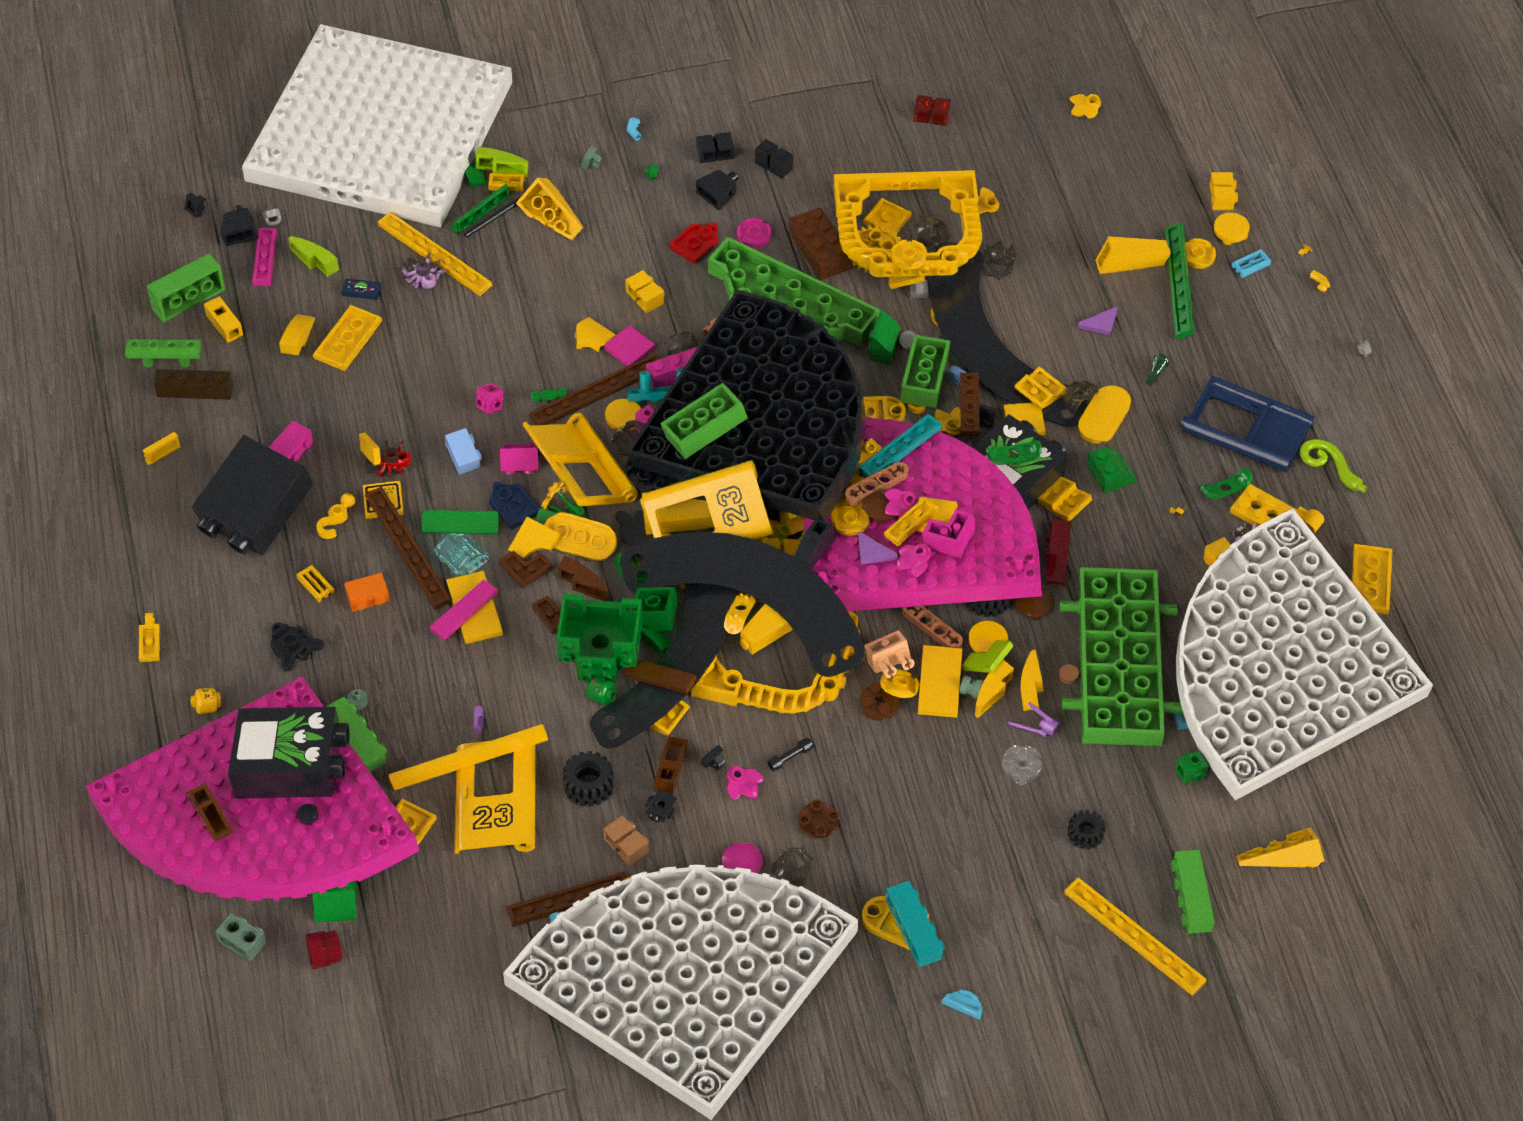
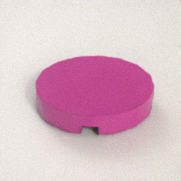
(754, 233)

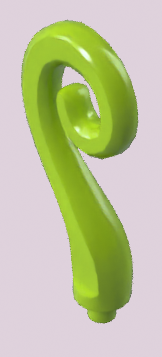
(1349, 479)

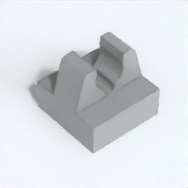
(919, 290)

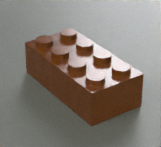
(819, 243)

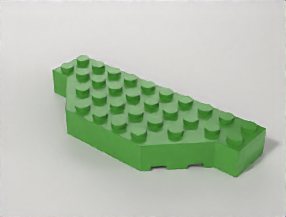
(761, 275)

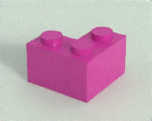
(951, 536)

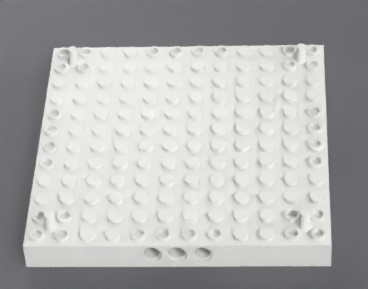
(378, 125)

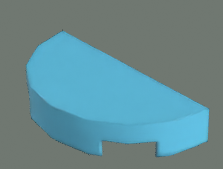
(964, 1002)

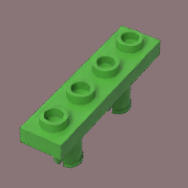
(163, 349)

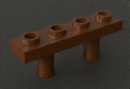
(969, 404)

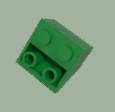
(883, 339)

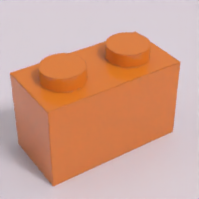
(367, 592)

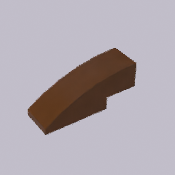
(582, 579)
(670, 765)
(209, 812)

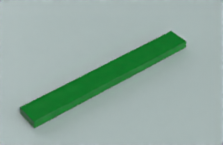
(1179, 281)

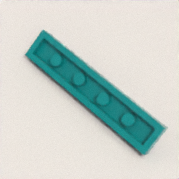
(901, 445)

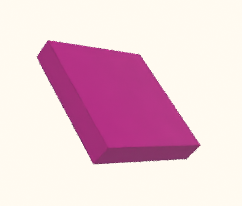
(629, 346)

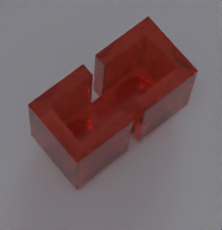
(940, 106)

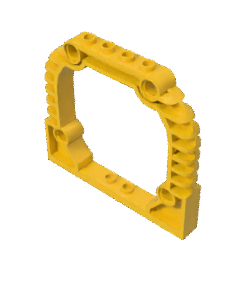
(954, 185)
(718, 688)

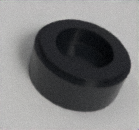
(307, 814)

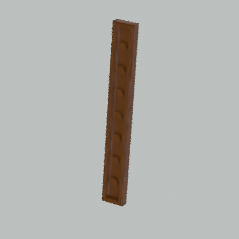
(590, 393)
(408, 548)

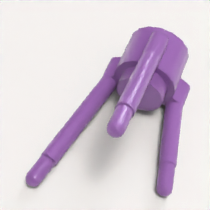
(1047, 724)

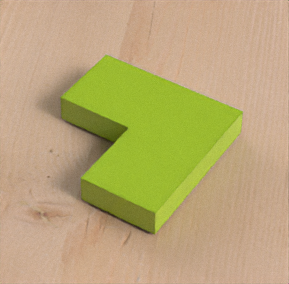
(990, 660)

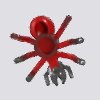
(392, 459)

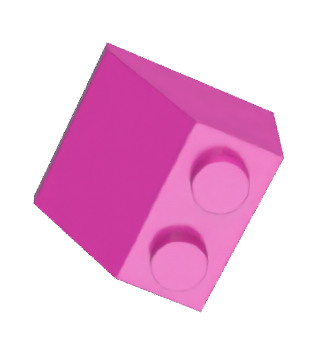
(519, 458)

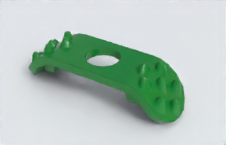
(1026, 452)
(1237, 483)

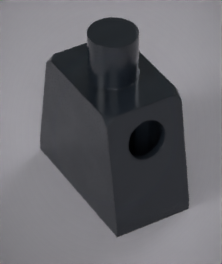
(717, 188)
(238, 226)

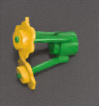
(573, 508)

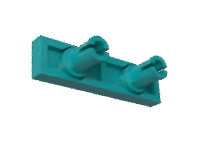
(647, 392)

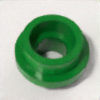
(651, 171)

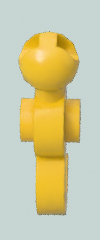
(337, 515)

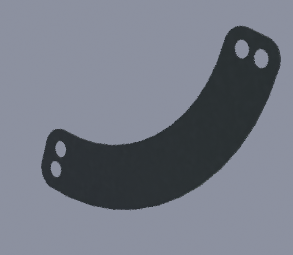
(975, 344)
(761, 572)
(690, 651)

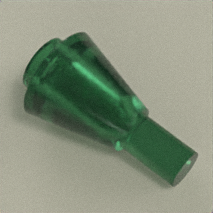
(1159, 364)

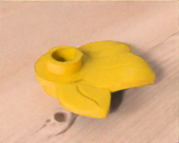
(1085, 105)
(987, 201)
(949, 422)

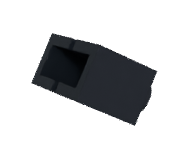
(706, 147)
(780, 160)

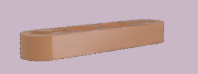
(874, 480)
(934, 623)

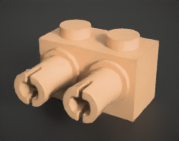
(887, 652)

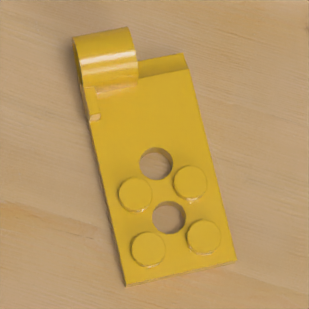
(1270, 505)

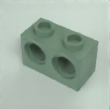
(238, 940)

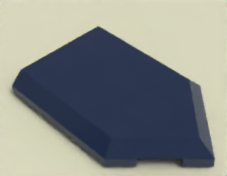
(513, 504)

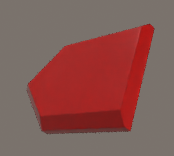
(695, 241)

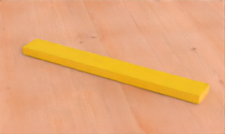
(423, 246)
(468, 757)
(1135, 936)

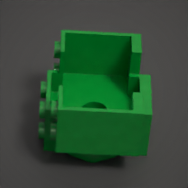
(599, 625)

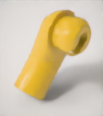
(1318, 277)

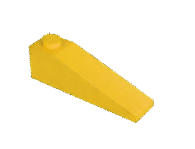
(549, 207)
(1298, 850)

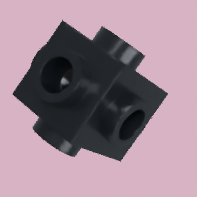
(661, 799)

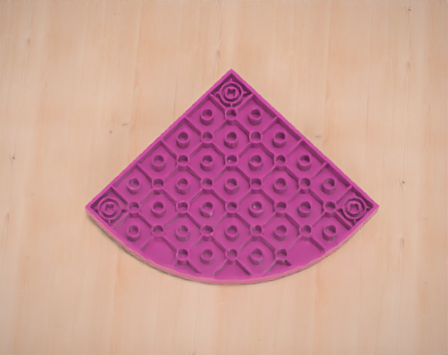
(995, 564)
(270, 847)

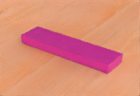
(264, 257)
(463, 610)

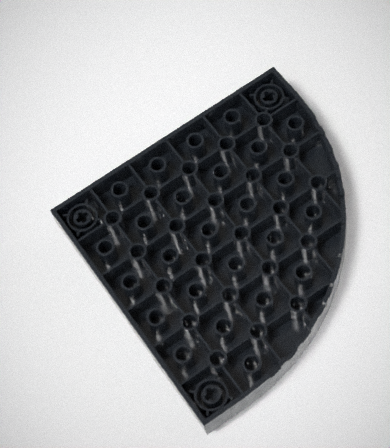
(798, 401)

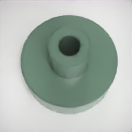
(358, 698)

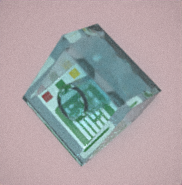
(460, 553)

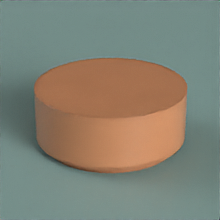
(1068, 674)

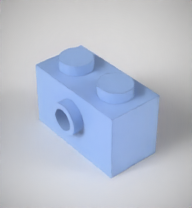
(462, 451)

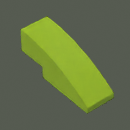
(500, 161)
(314, 255)

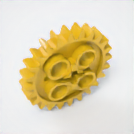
(877, 238)

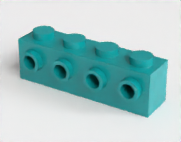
(914, 923)

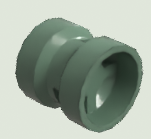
(970, 687)

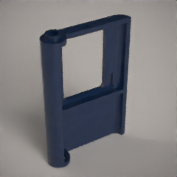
(1274, 434)

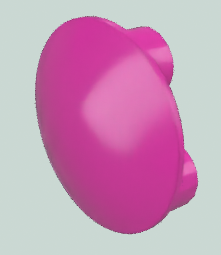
(742, 856)

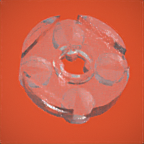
(1018, 773)

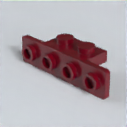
(1057, 551)

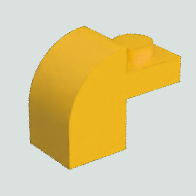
(794, 522)

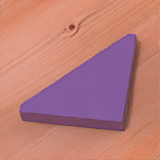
(1100, 323)
(873, 551)

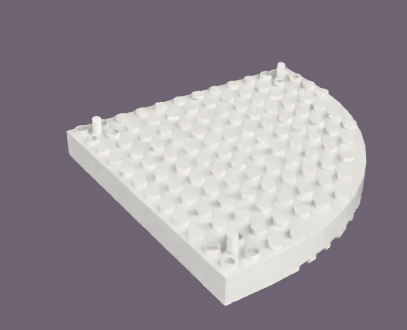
(1284, 658)
(684, 971)

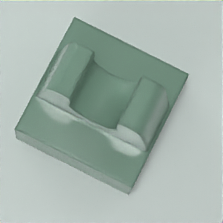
(591, 159)

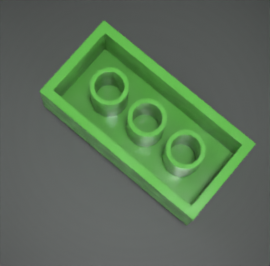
(186, 287)
(925, 371)
(704, 420)

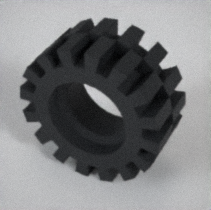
(1086, 819)

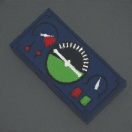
(361, 289)

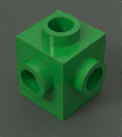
(1191, 767)

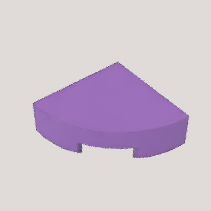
(478, 719)

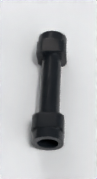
(776, 762)

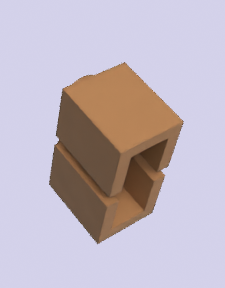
(623, 835)

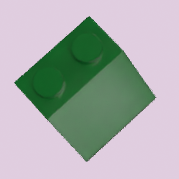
(1110, 469)
(658, 607)
(336, 904)

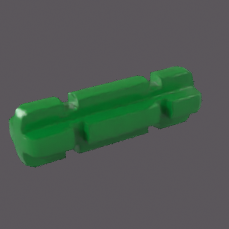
(549, 394)

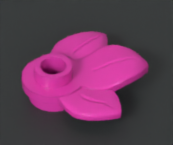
(898, 504)
(913, 560)
(745, 784)

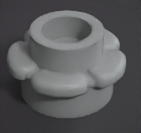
(1364, 348)

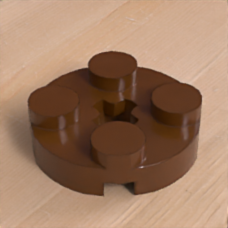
(883, 710)

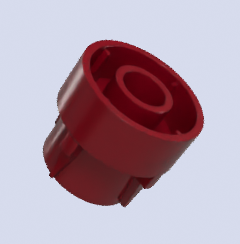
(323, 948)

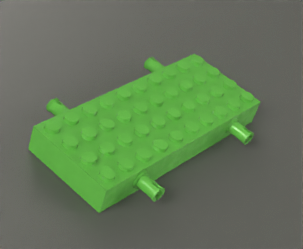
(1120, 657)

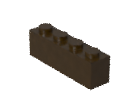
(193, 384)

